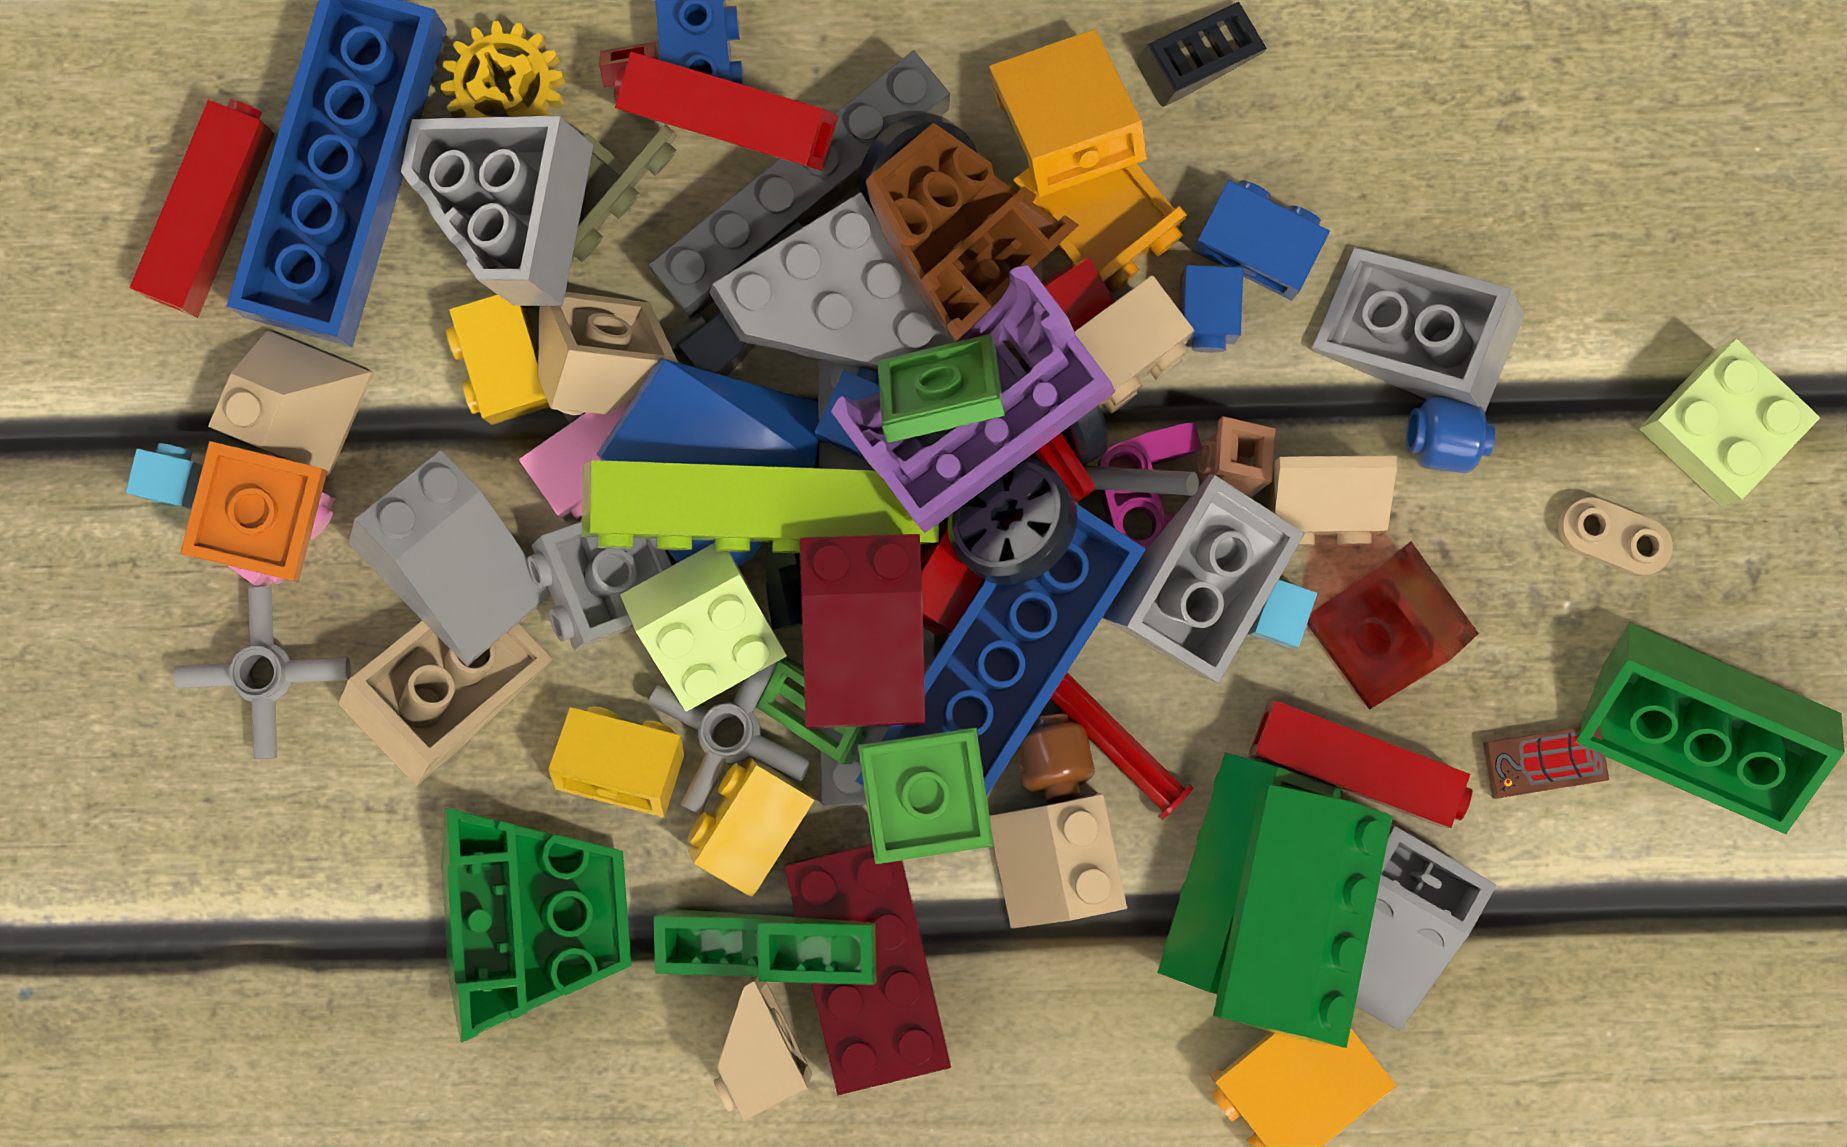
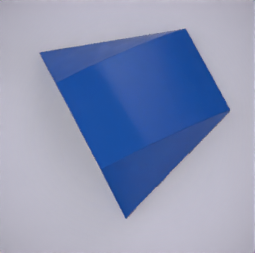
(713, 420)

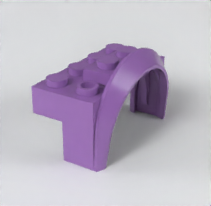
(1037, 408)

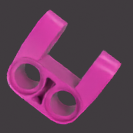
(1146, 451)

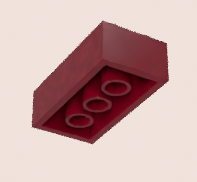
(881, 1028)

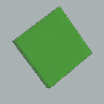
(939, 388)
(925, 796)

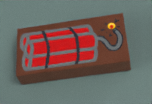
(1542, 763)

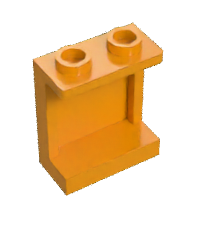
(1069, 112)
(1117, 218)
(1300, 1089)

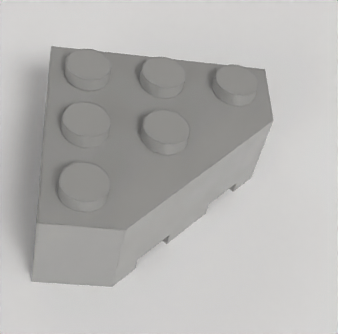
(504, 197)
(830, 294)

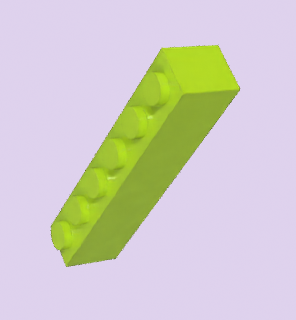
(736, 505)

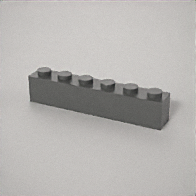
(793, 191)

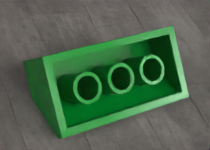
(1711, 729)
(1209, 895)
(1303, 915)

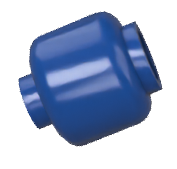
(1449, 435)

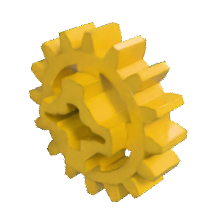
(522, 72)

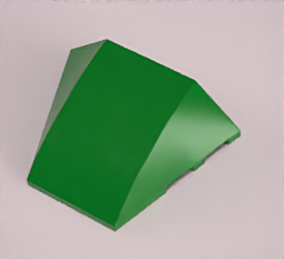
(526, 917)

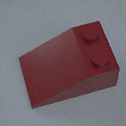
(862, 630)

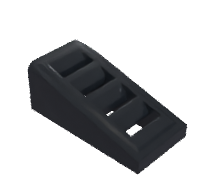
(1170, 72)

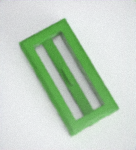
(788, 667)

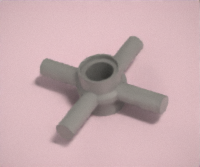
(240, 669)
(716, 756)

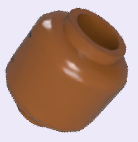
(1055, 758)

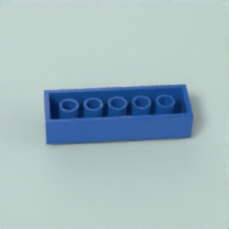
(337, 167)
(1020, 645)

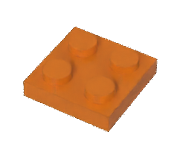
(253, 511)

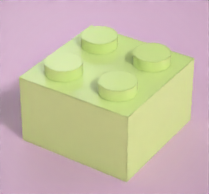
(1729, 423)
(702, 626)

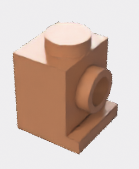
(1230, 454)

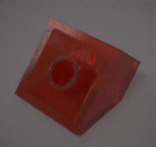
(1391, 626)

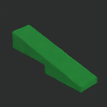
(764, 947)

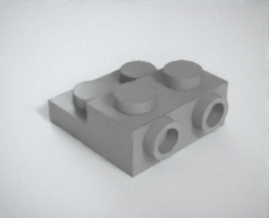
(589, 582)

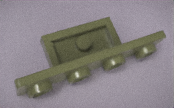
(612, 186)

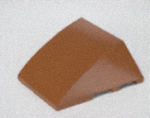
(958, 226)

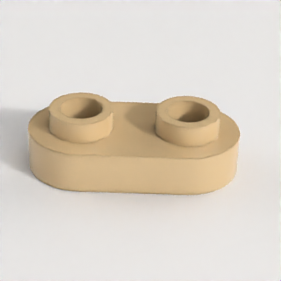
(1617, 537)

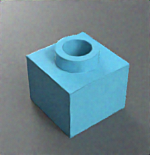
(165, 476)
(1284, 615)

